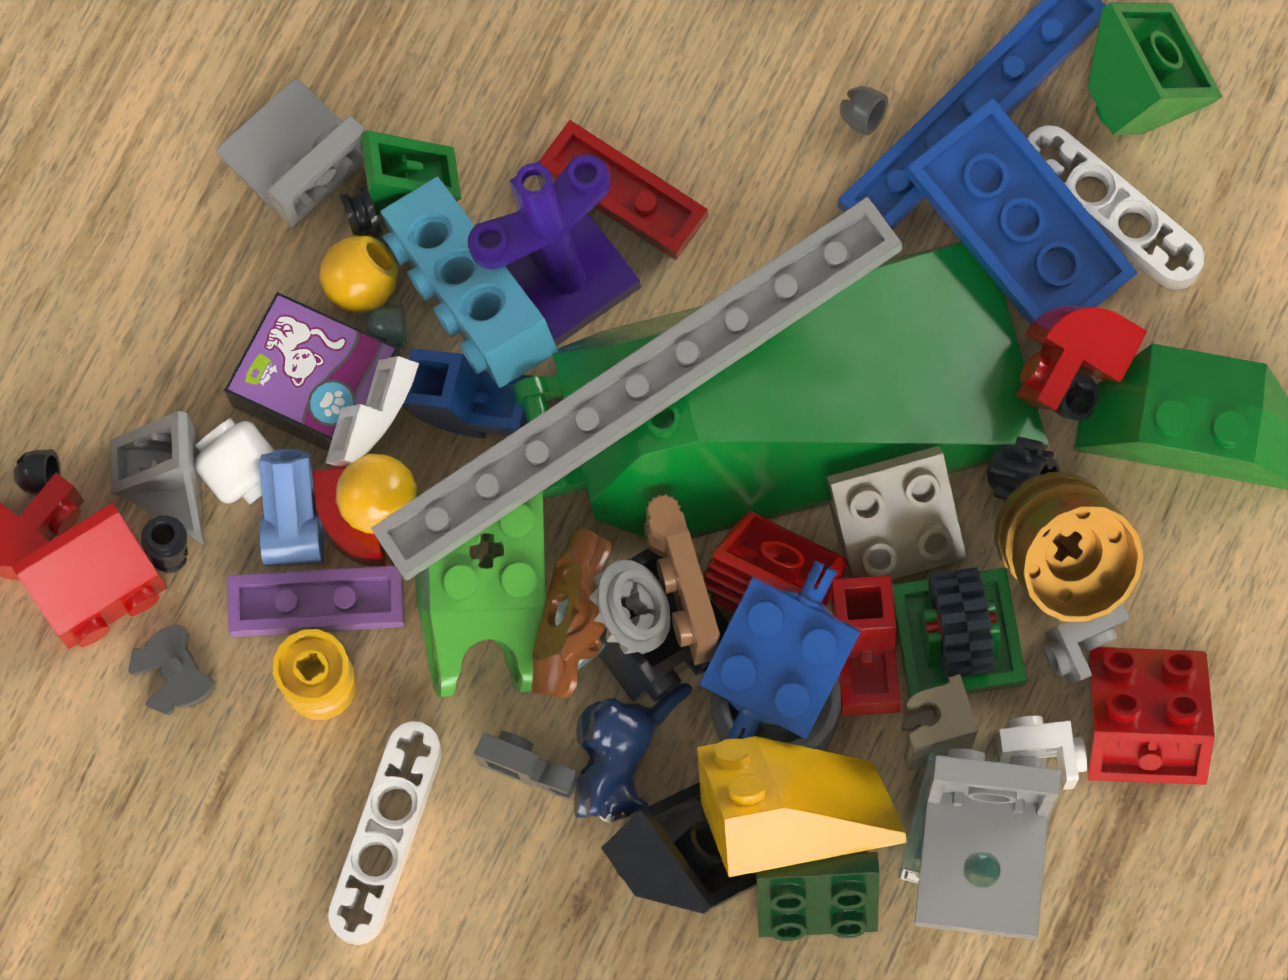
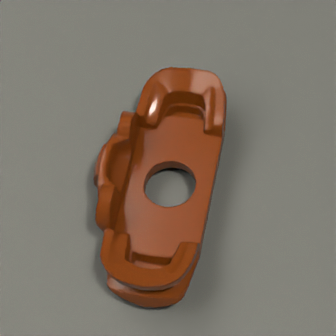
(577, 636)

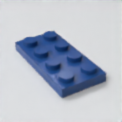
(1018, 216)

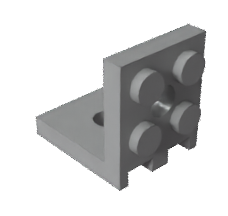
(991, 813)

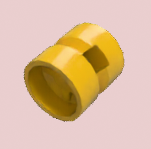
(315, 674)

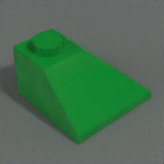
(1146, 69)

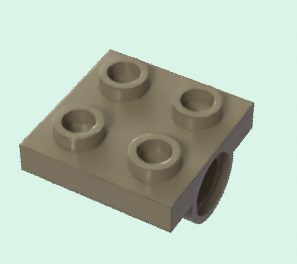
(897, 516)

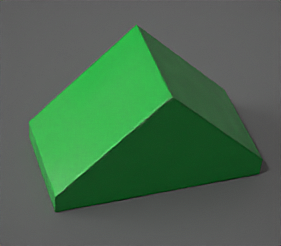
(403, 164)

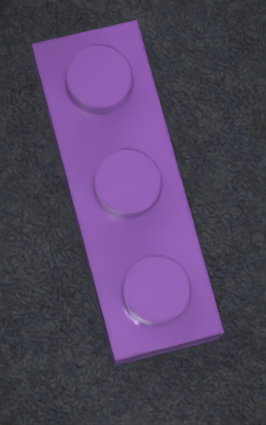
(315, 601)

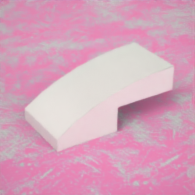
(363, 425)

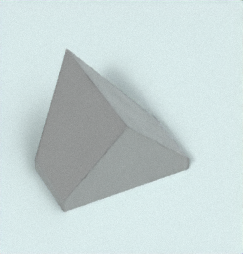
(158, 470)

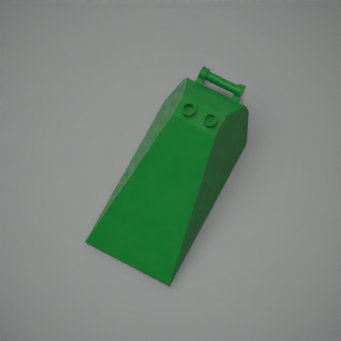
(871, 375)

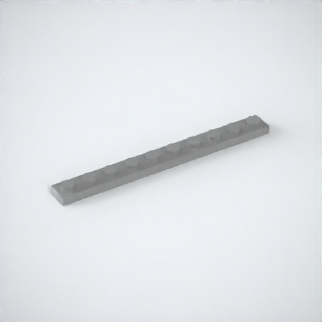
(636, 389)

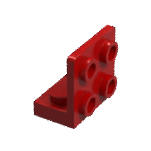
(1150, 716)

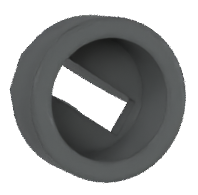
(864, 109)

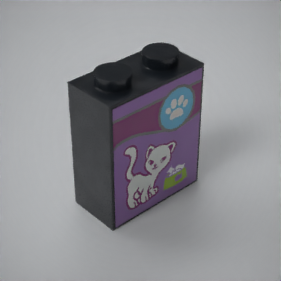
(305, 370)

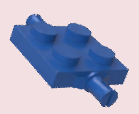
(780, 656)

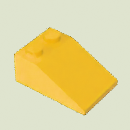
(791, 804)

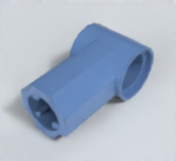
(290, 526)

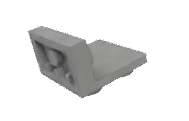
(294, 152)

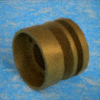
(1084, 569)

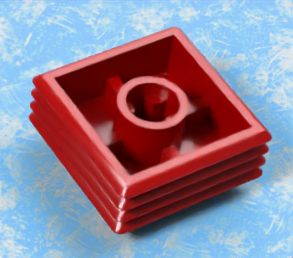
(769, 553)

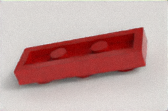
(635, 195)

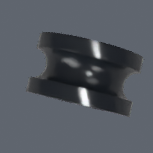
(361, 213)

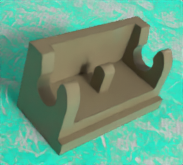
(943, 727)

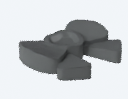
(170, 652)

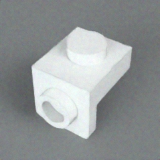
(1032, 738)

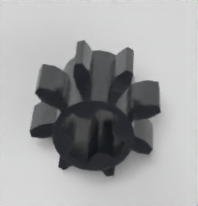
(1015, 465)

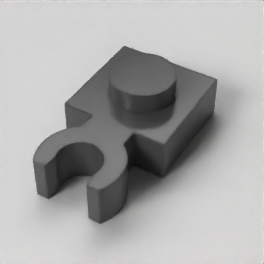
(513, 758)

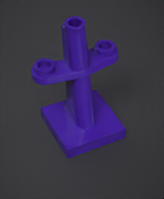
(558, 247)

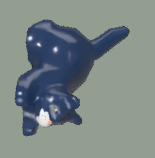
(616, 741)

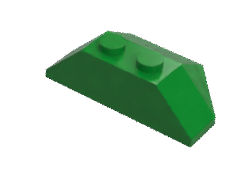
(1193, 416)

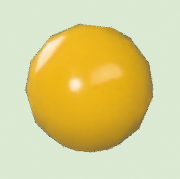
(358, 274)
(373, 490)

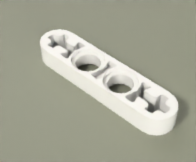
(1120, 200)
(392, 834)

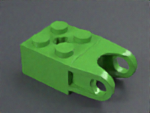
(486, 600)

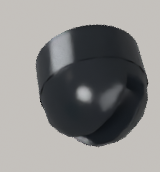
(1072, 401)
(36, 469)

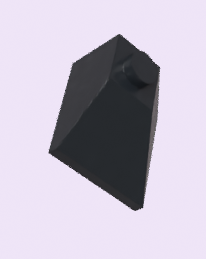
(673, 856)

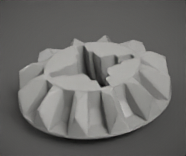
(642, 595)

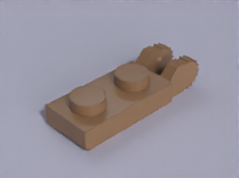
(681, 574)

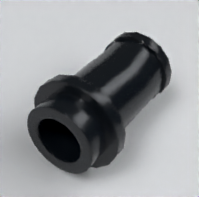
(165, 542)

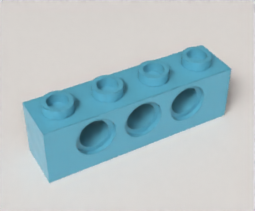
(484, 305)

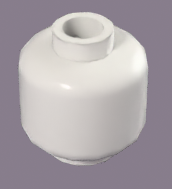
(231, 460)

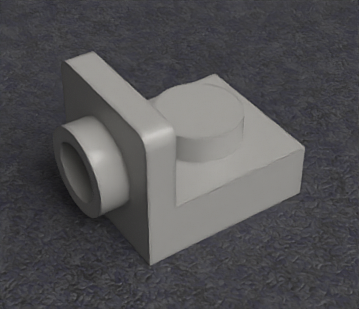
(1063, 648)

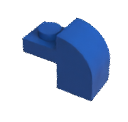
(460, 400)

